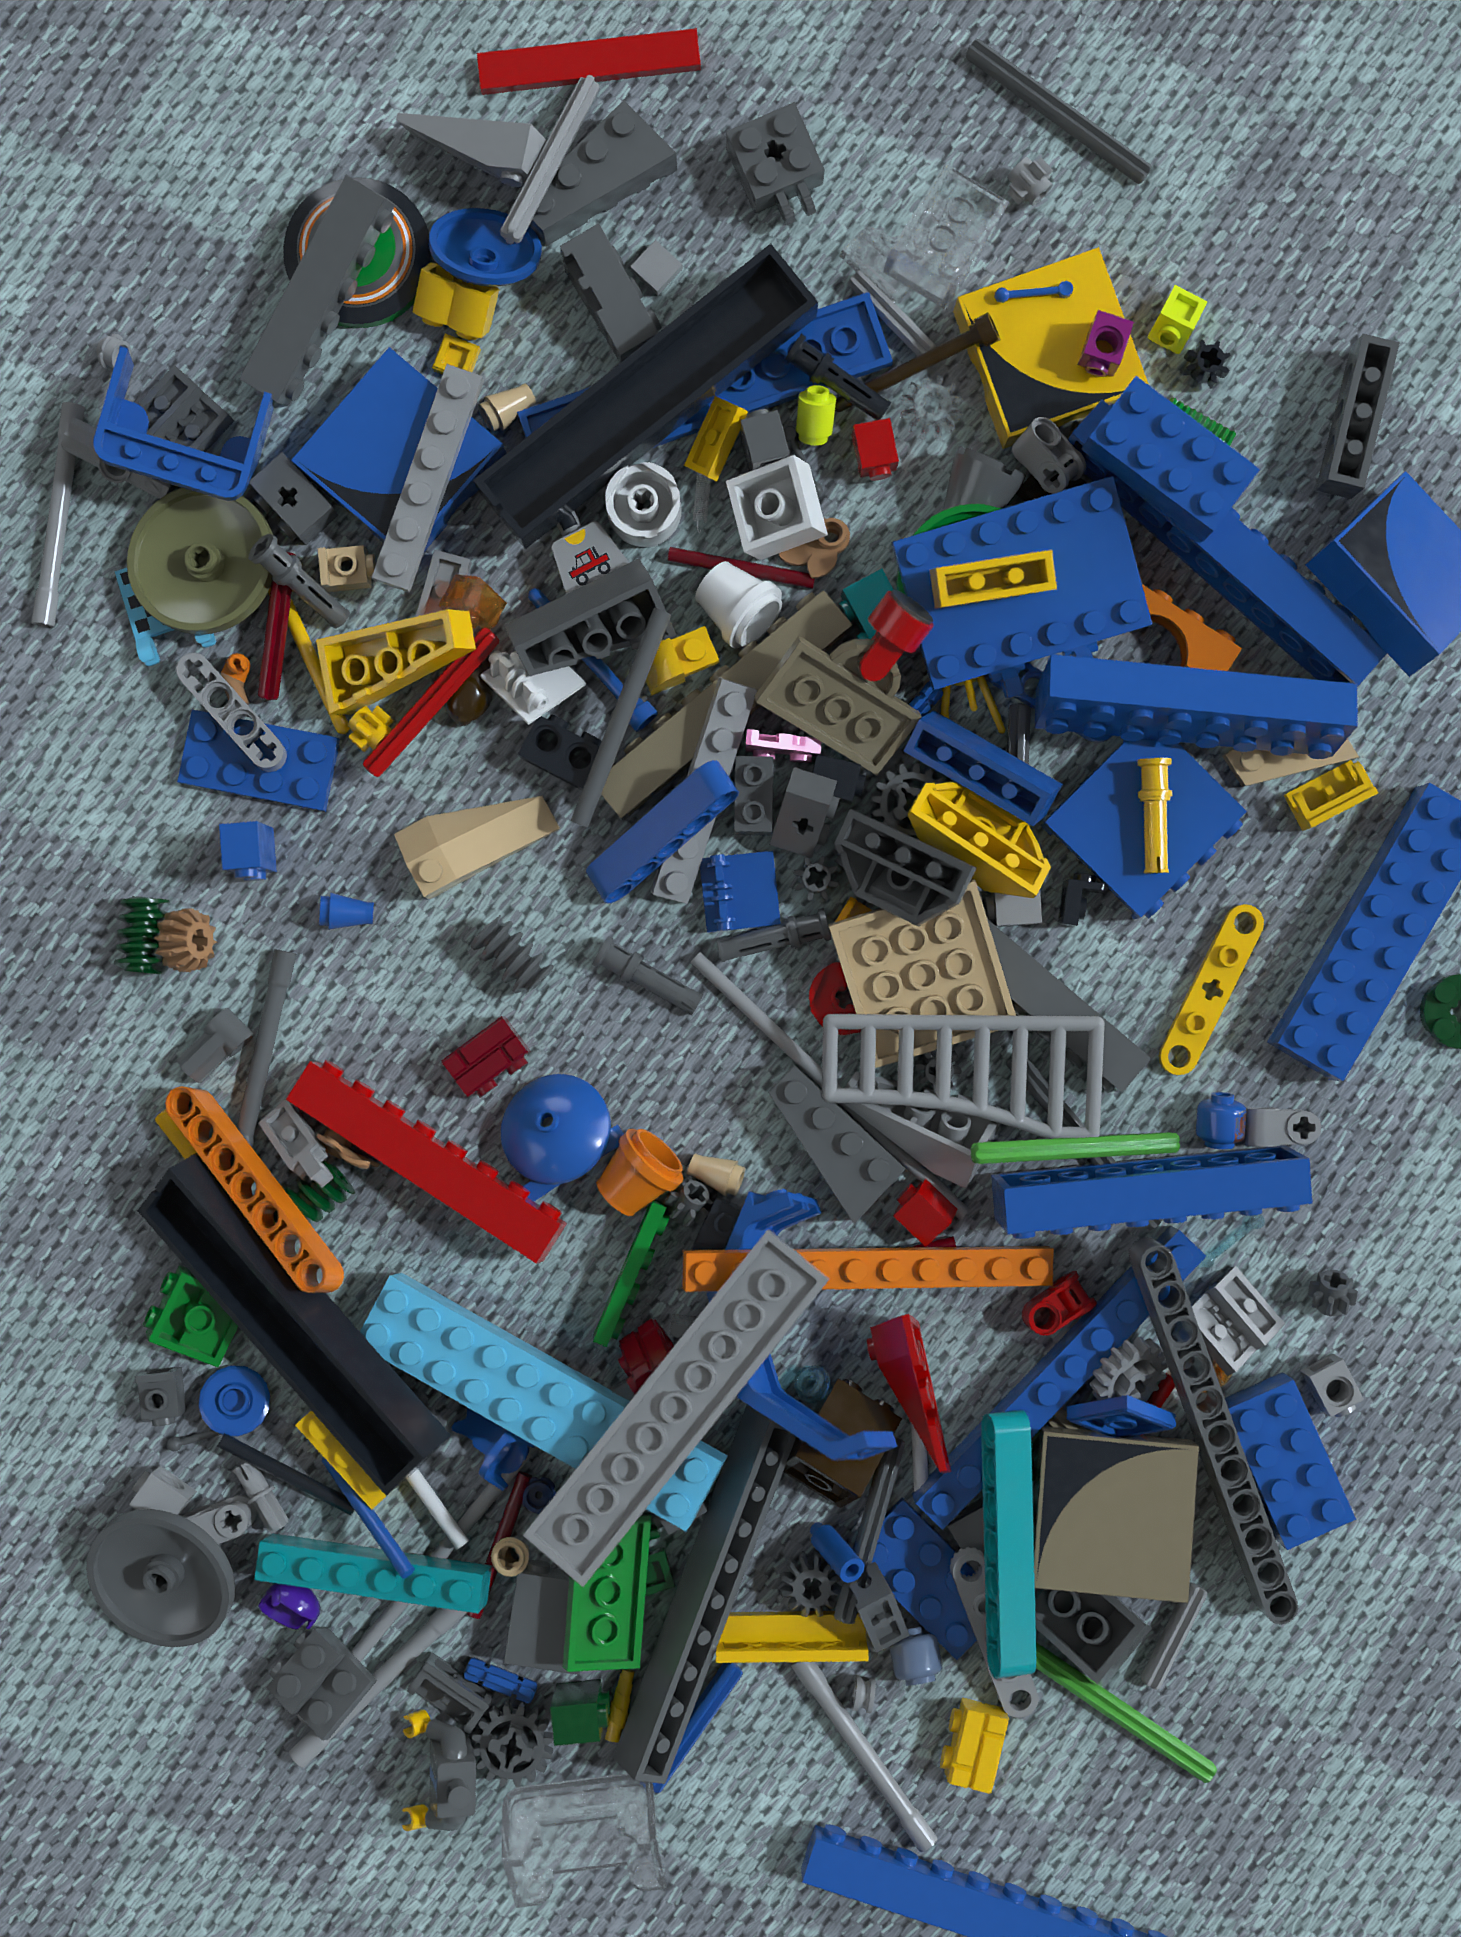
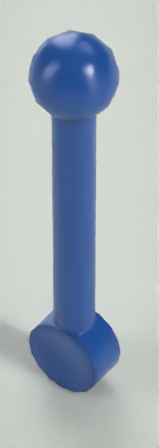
(1063, 290)

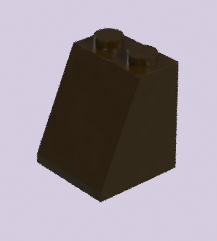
(852, 1413)

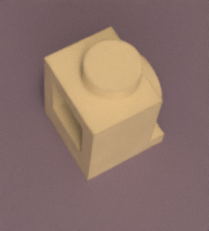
(335, 579)

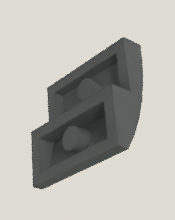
(184, 412)

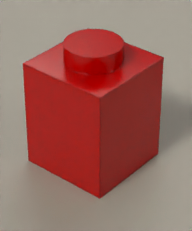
(875, 449)
(924, 1211)

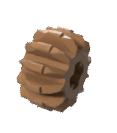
(186, 940)

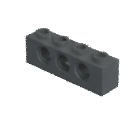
(1357, 416)

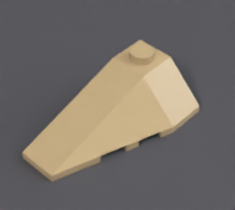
(462, 843)

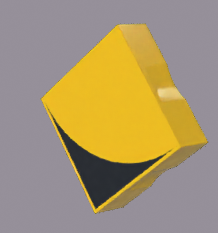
(1041, 341)

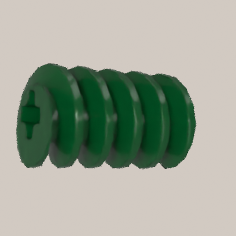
(140, 934)
(313, 1199)

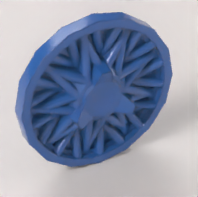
(234, 1401)

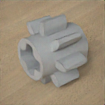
(1030, 181)

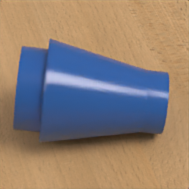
(343, 911)

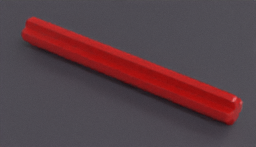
(429, 704)

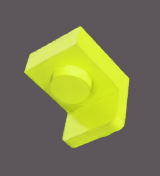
(1177, 320)

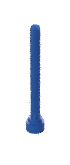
(643, 712)

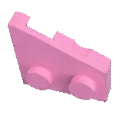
(798, 747)

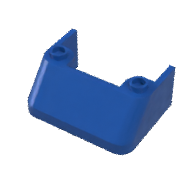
(124, 443)

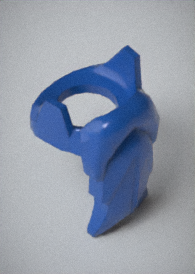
(502, 1448)

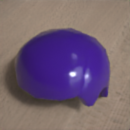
(290, 1605)

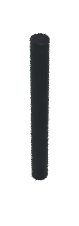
(285, 1473)

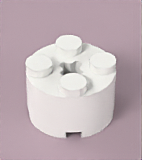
(639, 484)

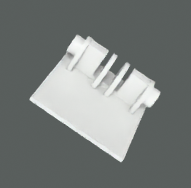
(529, 694)

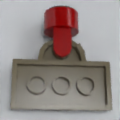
(851, 693)

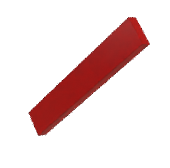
(600, 58)

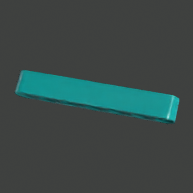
(1008, 1544)

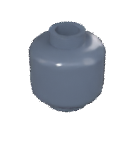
(916, 1657)

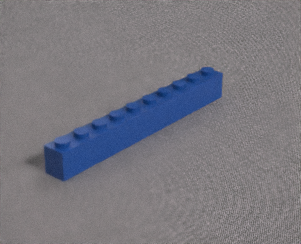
(1055, 1377)
(942, 1895)

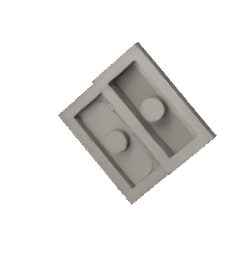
(1234, 1320)

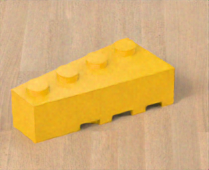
(387, 657)

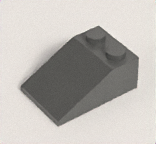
(1089, 1629)

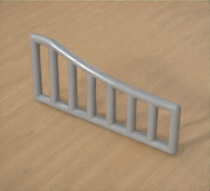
(979, 1106)

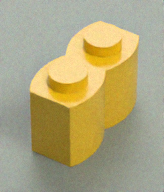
(454, 303)

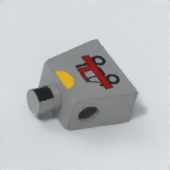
(584, 553)

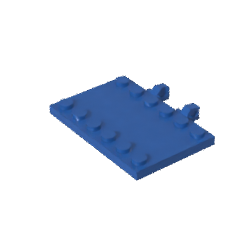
(1094, 596)

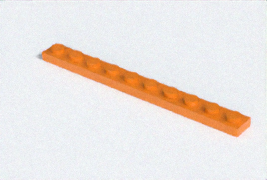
(892, 1267)

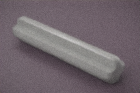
(892, 315)
(1173, 1638)

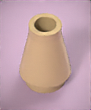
(501, 408)
(717, 1173)
(503, 1560)

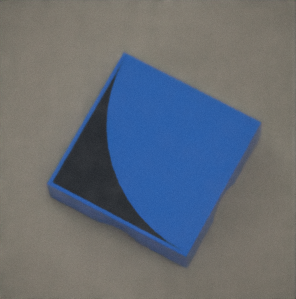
(371, 440)
(1398, 573)

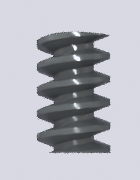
(511, 956)

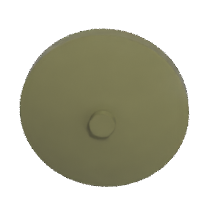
(194, 561)

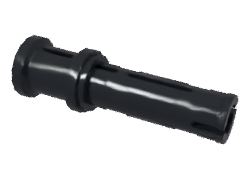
(822, 369)

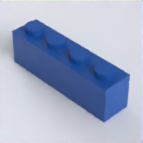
(982, 767)

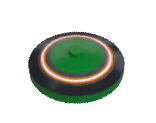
(392, 277)

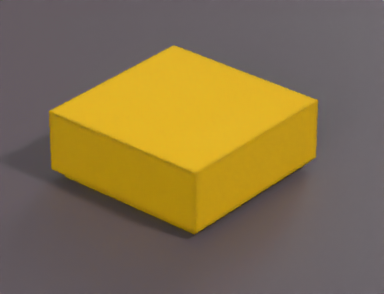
(456, 353)

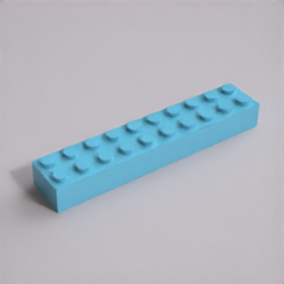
(516, 1386)

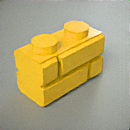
(975, 1745)

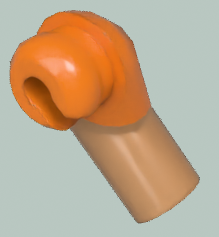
(235, 673)

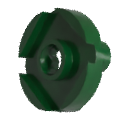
(1436, 1012)

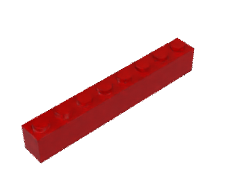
(427, 1161)

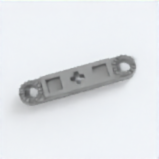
(973, 1598)

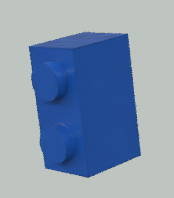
(248, 850)

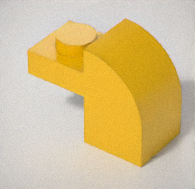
(680, 659)

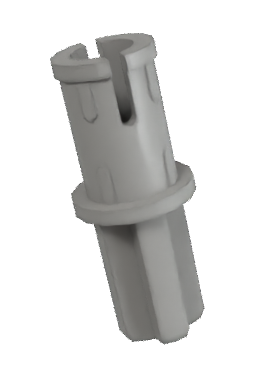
(261, 1497)

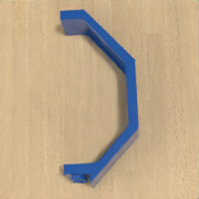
(763, 1391)

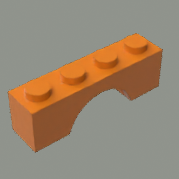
(1197, 642)

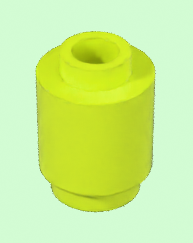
(815, 415)

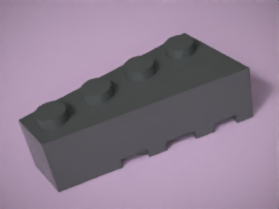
(603, 169)
(842, 1150)

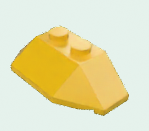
(983, 836)

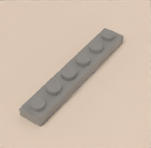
(428, 478)
(718, 742)

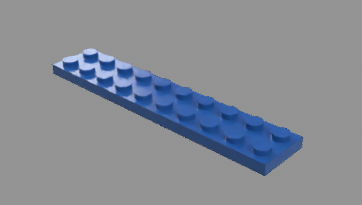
(843, 329)

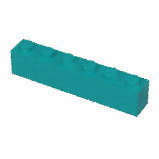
(371, 1574)

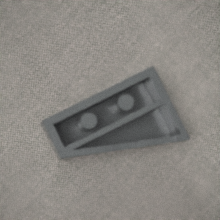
(608, 292)

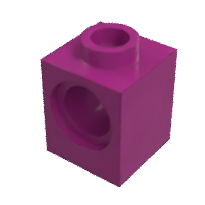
(1112, 330)

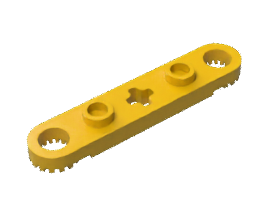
(1223, 964)

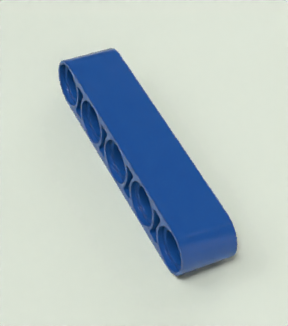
(662, 831)

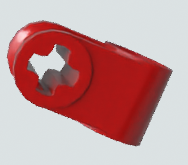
(1059, 1303)

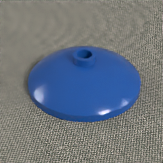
(473, 250)
(570, 1143)

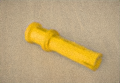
(1155, 798)

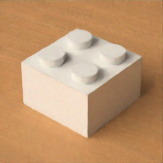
(776, 507)

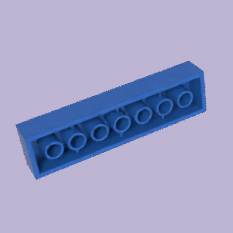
(1195, 706)
(1375, 937)
(1151, 1191)

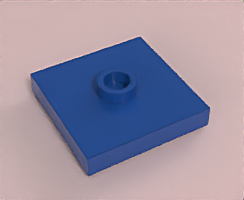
(1121, 1416)

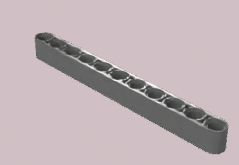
(1223, 1446)

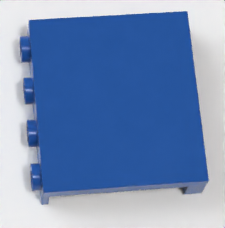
(1106, 823)

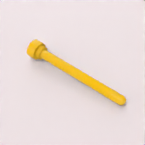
(312, 663)

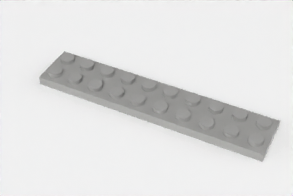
(676, 1407)

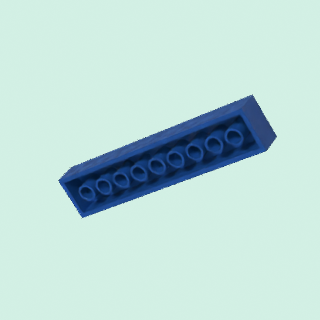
(1254, 581)

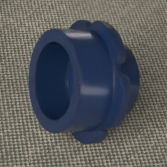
(535, 1504)

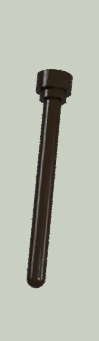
(980, 333)

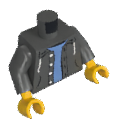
(451, 1775)

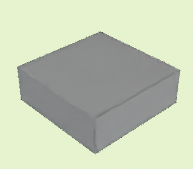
(656, 267)

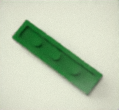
(625, 1287)

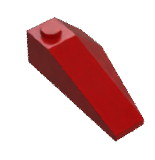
(904, 1364)

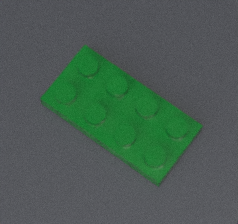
(608, 1611)

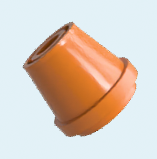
(639, 1172)

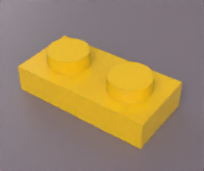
(715, 438)

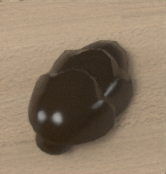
(471, 698)

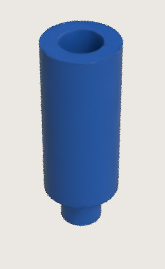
(836, 1552)

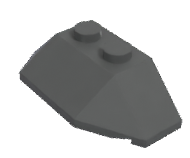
(900, 870)

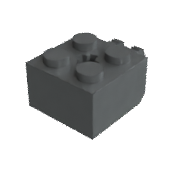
(772, 182)

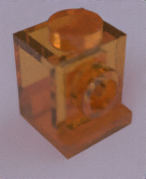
(475, 596)

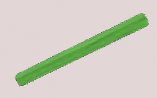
(1074, 1148)
(1124, 1715)

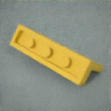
(790, 1638)

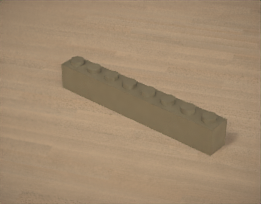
(670, 749)

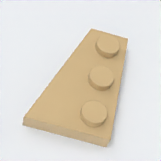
(1263, 766)

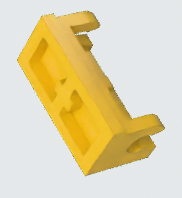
(1330, 794)

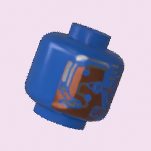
(1221, 1121)

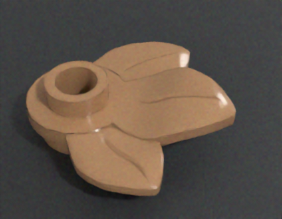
(819, 554)
(341, 1148)

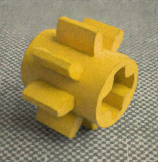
(369, 727)

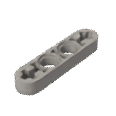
(231, 712)

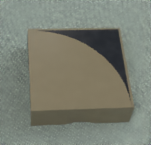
(1114, 1514)

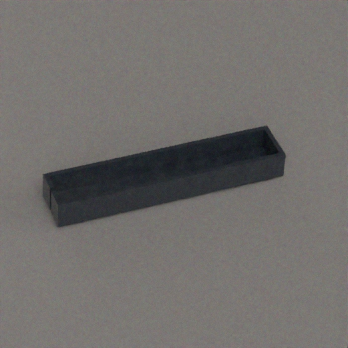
(647, 396)
(294, 1330)

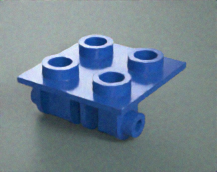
(739, 891)

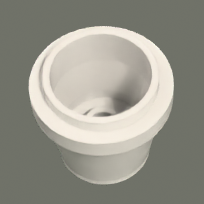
(739, 603)

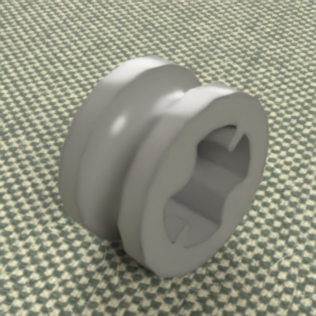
(863, 1694)

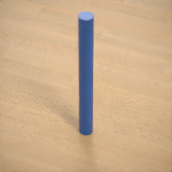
(374, 1525)

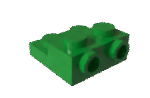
(189, 1319)

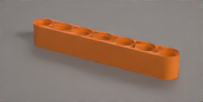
(268, 1195)

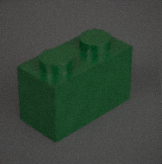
(579, 1712)

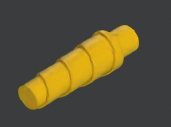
(620, 1706)

